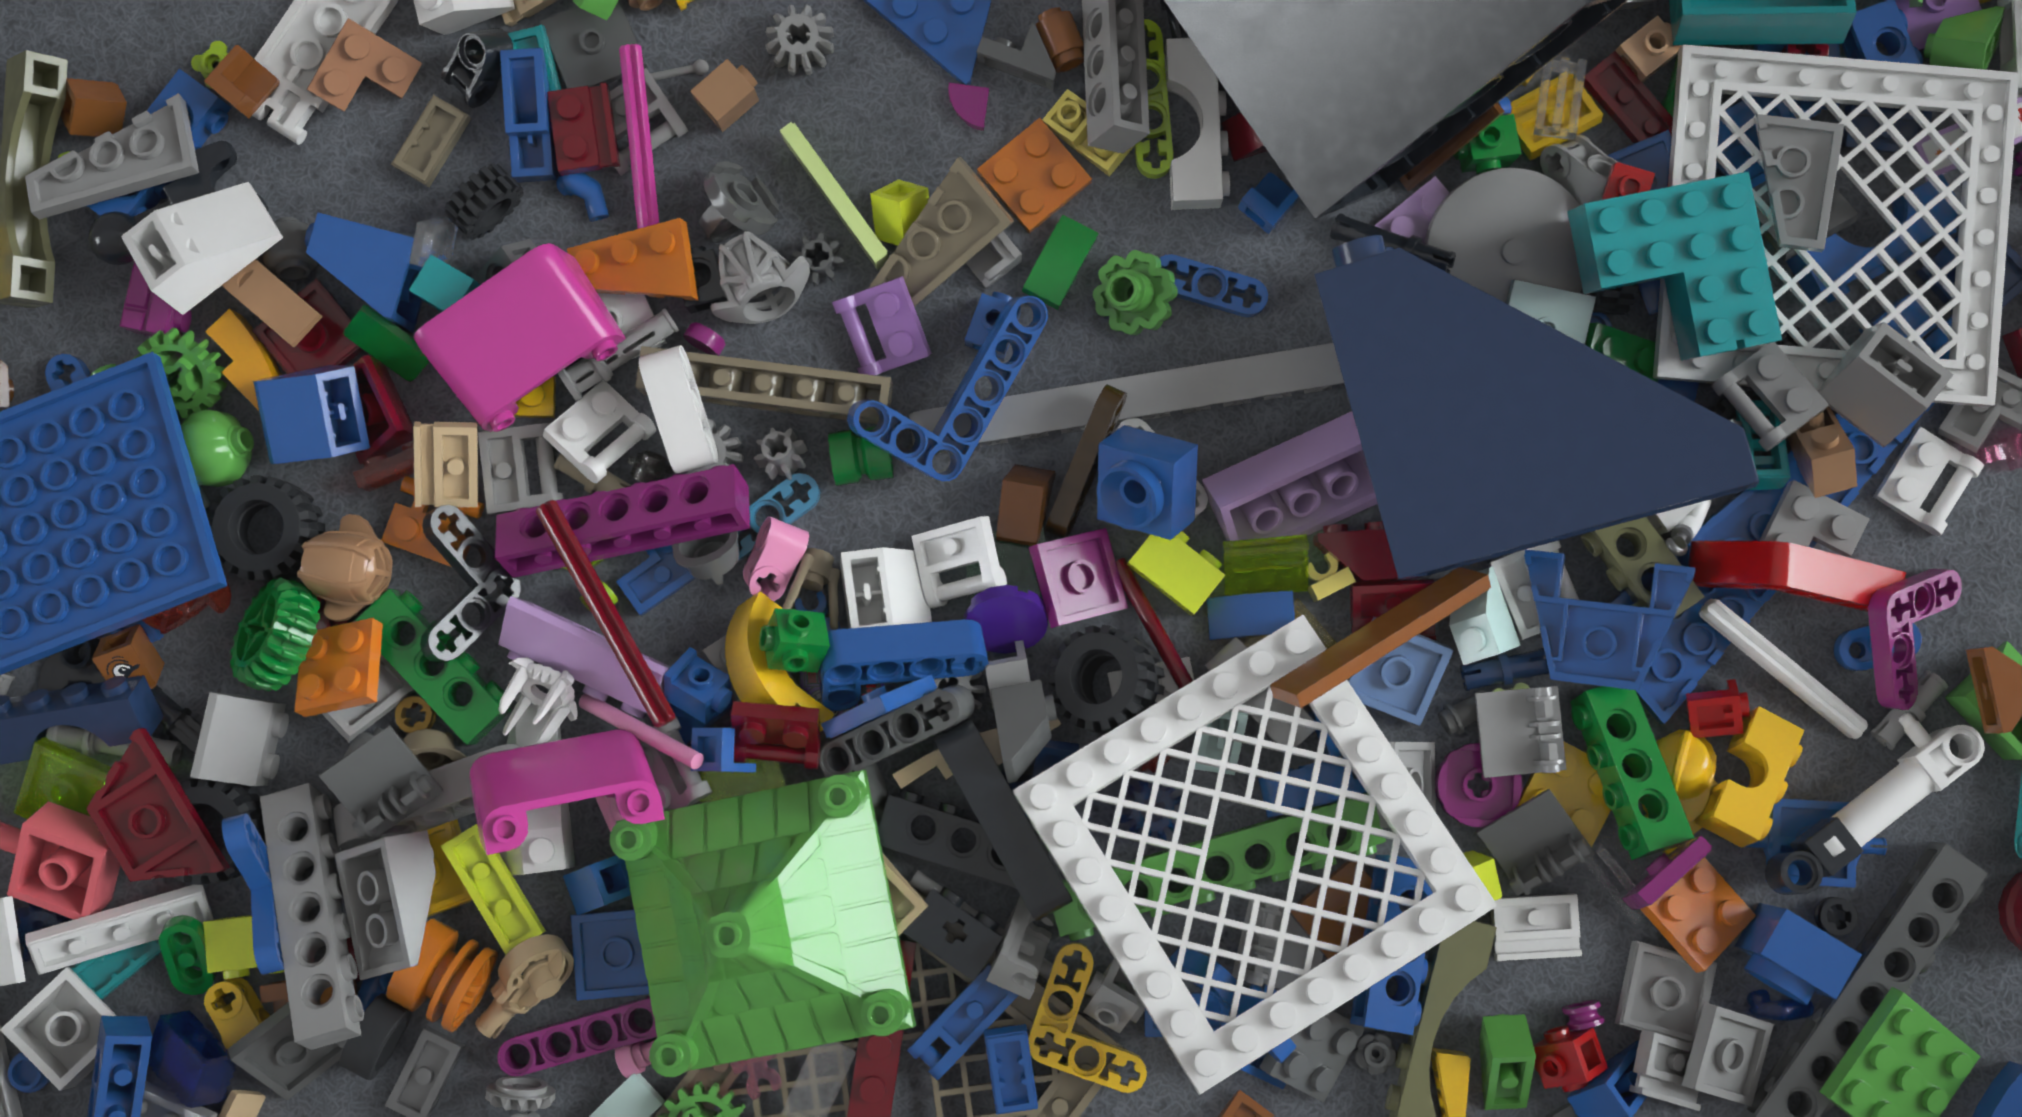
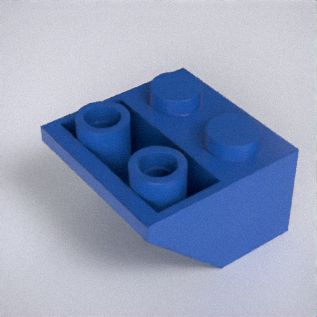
(312, 414)

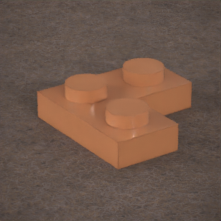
(359, 55)

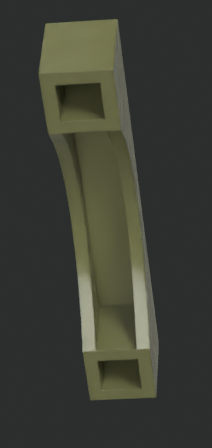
(30, 118)
(1450, 969)

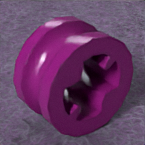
(1583, 1015)

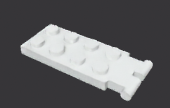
(297, 51)

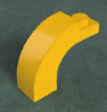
(748, 664)

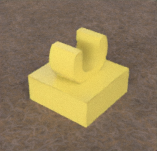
(1330, 581)

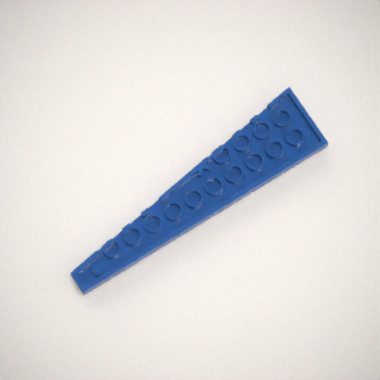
(1694, 644)

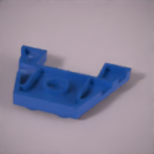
(1597, 639)

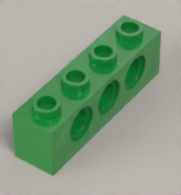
(438, 691)
(1651, 782)

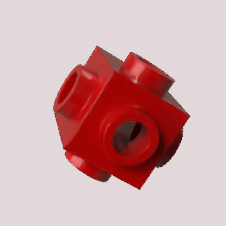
(1569, 1058)

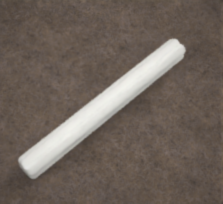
(1783, 668)

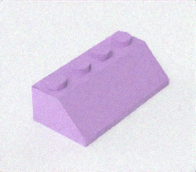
(1294, 485)
(572, 647)

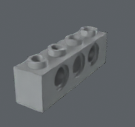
(1115, 73)

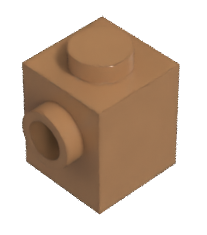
(726, 94)

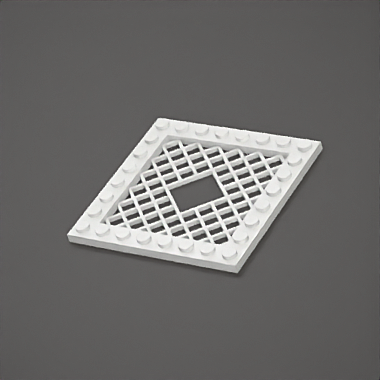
(1983, 217)
(1214, 1055)

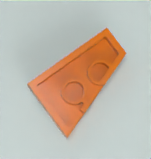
(642, 262)

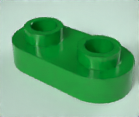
(185, 951)

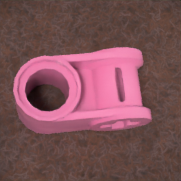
(775, 552)

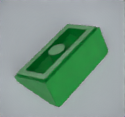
(386, 343)

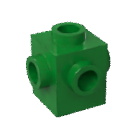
(1492, 148)
(795, 640)

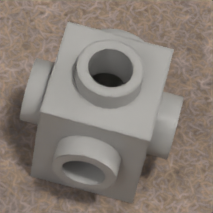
(1112, 998)

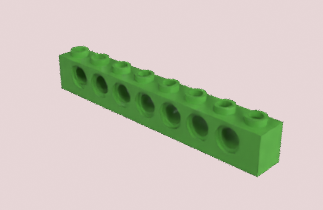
(1232, 846)

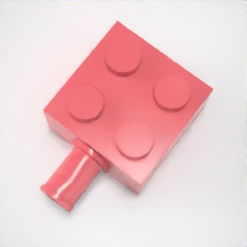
(60, 862)

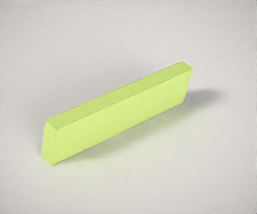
(834, 195)

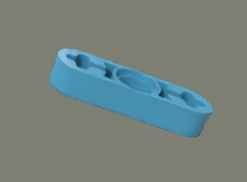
(786, 491)

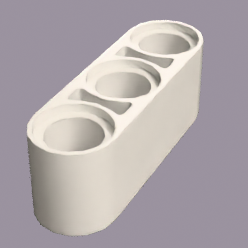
(678, 409)

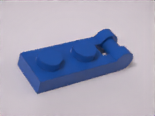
(962, 1023)

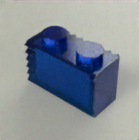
(190, 1059)

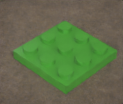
(1900, 1064)

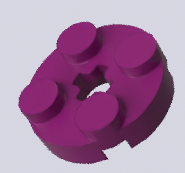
(1458, 799)

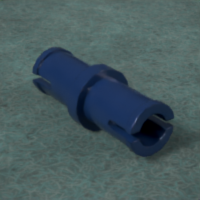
(1504, 669)

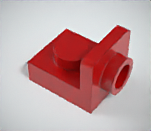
(1627, 180)
(1717, 711)

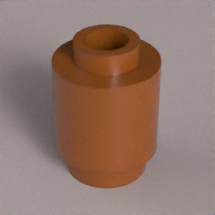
(1061, 39)

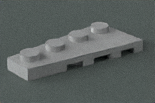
(135, 158)

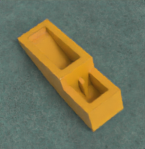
(248, 353)

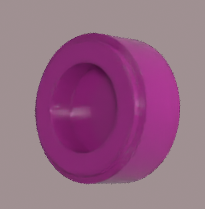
(704, 339)

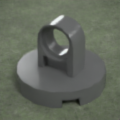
(736, 203)

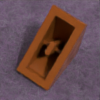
(1997, 688)

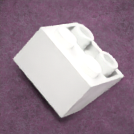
(882, 588)

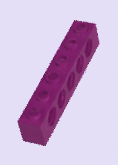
(629, 519)

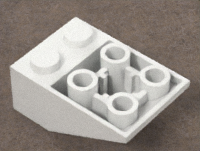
(200, 243)

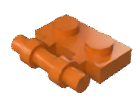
(406, 530)

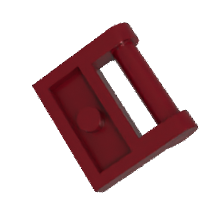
(776, 725)

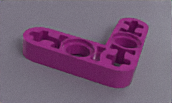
(1897, 675)

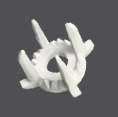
(524, 691)

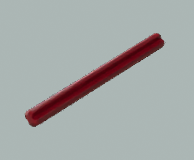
(605, 614)

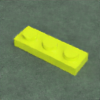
(493, 890)

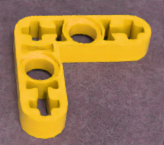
(1062, 1026)

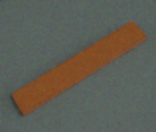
(1380, 637)

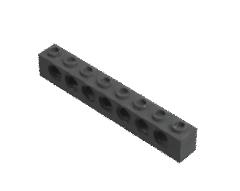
(1888, 934)

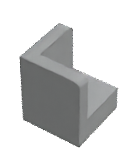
(1008, 670)

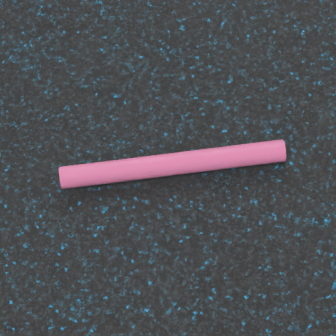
(642, 731)

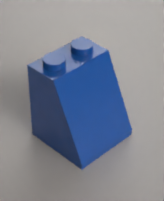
(370, 264)

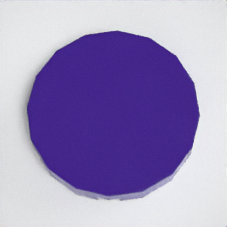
(1008, 617)

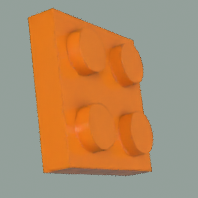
(1034, 175)
(340, 668)
(1700, 915)

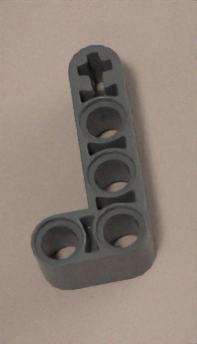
(897, 736)

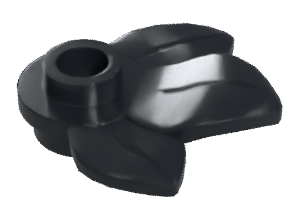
(67, 668)

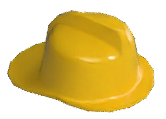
(1691, 769)

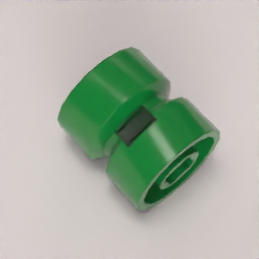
(855, 456)

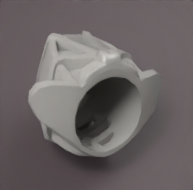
(756, 269)

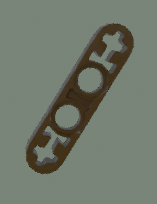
(1085, 461)

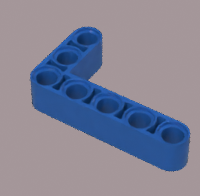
(963, 401)

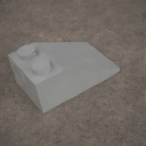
(387, 900)

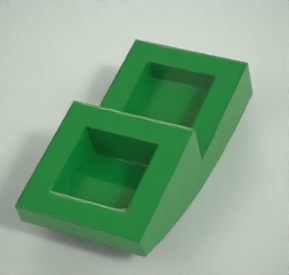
(1060, 262)

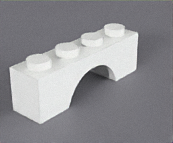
(1198, 174)

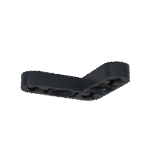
(479, 579)

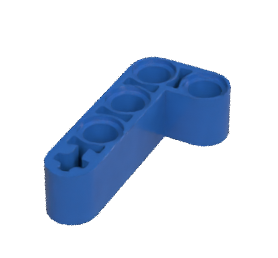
(897, 655)

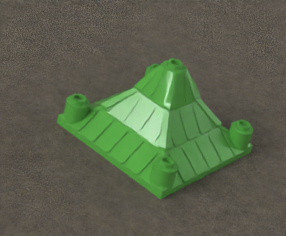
(765, 924)

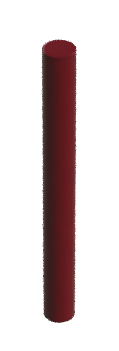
(1153, 625)

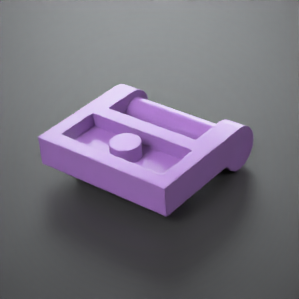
(894, 323)

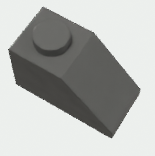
(1022, 724)

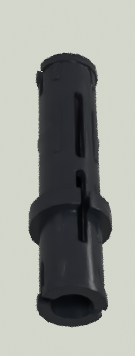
(1352, 229)

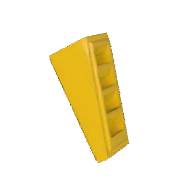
(1451, 1078)

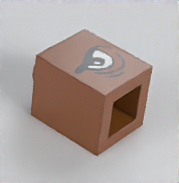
(128, 655)

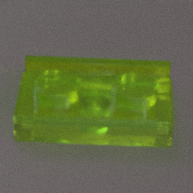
(1266, 565)

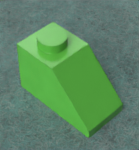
(1966, 39)
(1506, 1061)

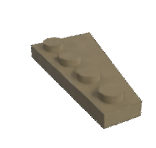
(947, 233)

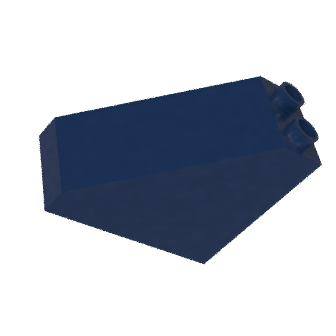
(1500, 427)

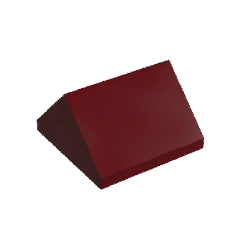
(383, 409)

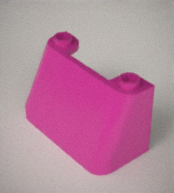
(518, 333)
(559, 773)

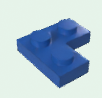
(654, 580)

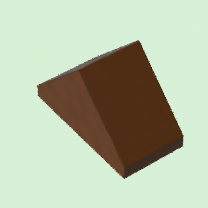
(1024, 504)

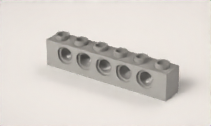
(283, 818)

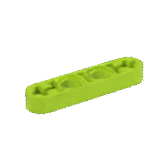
(1157, 101)

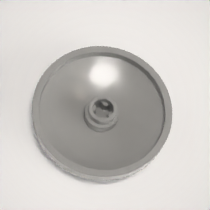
(1506, 230)

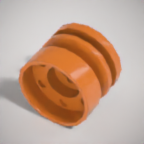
(448, 978)

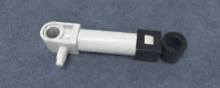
(1839, 839)

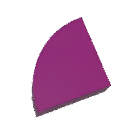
(969, 103)

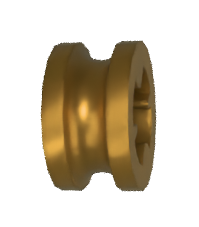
(411, 702)

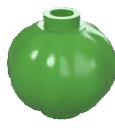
(217, 447)

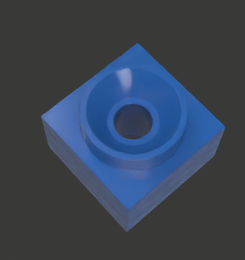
(1147, 482)
(1795, 955)

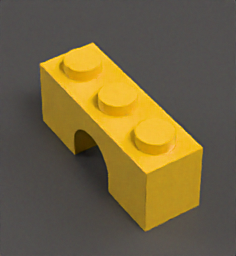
(1768, 750)

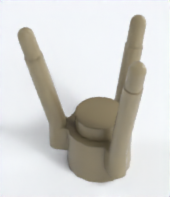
(812, 573)

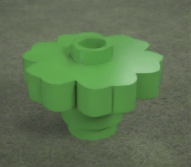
(1135, 292)

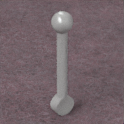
(699, 67)

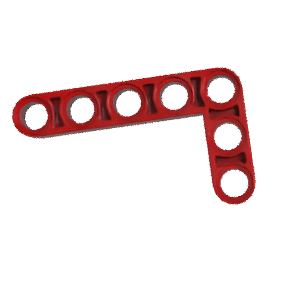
(1789, 570)

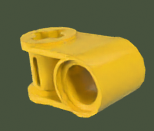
(240, 1015)

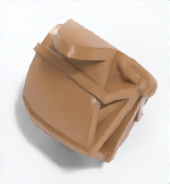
(346, 567)

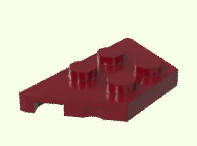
(151, 818)

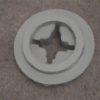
(520, 1093)

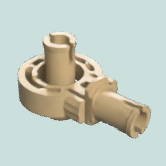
(518, 992)

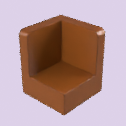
(242, 81)
(93, 107)

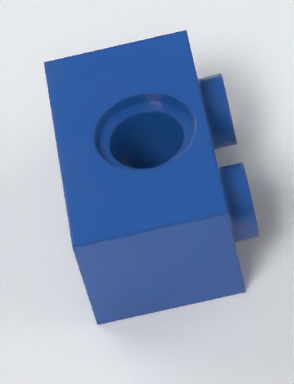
(1884, 25)

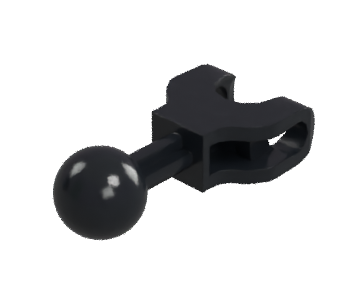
(108, 228)

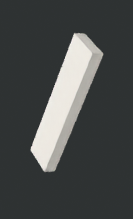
(113, 928)

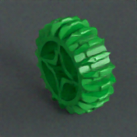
(275, 635)

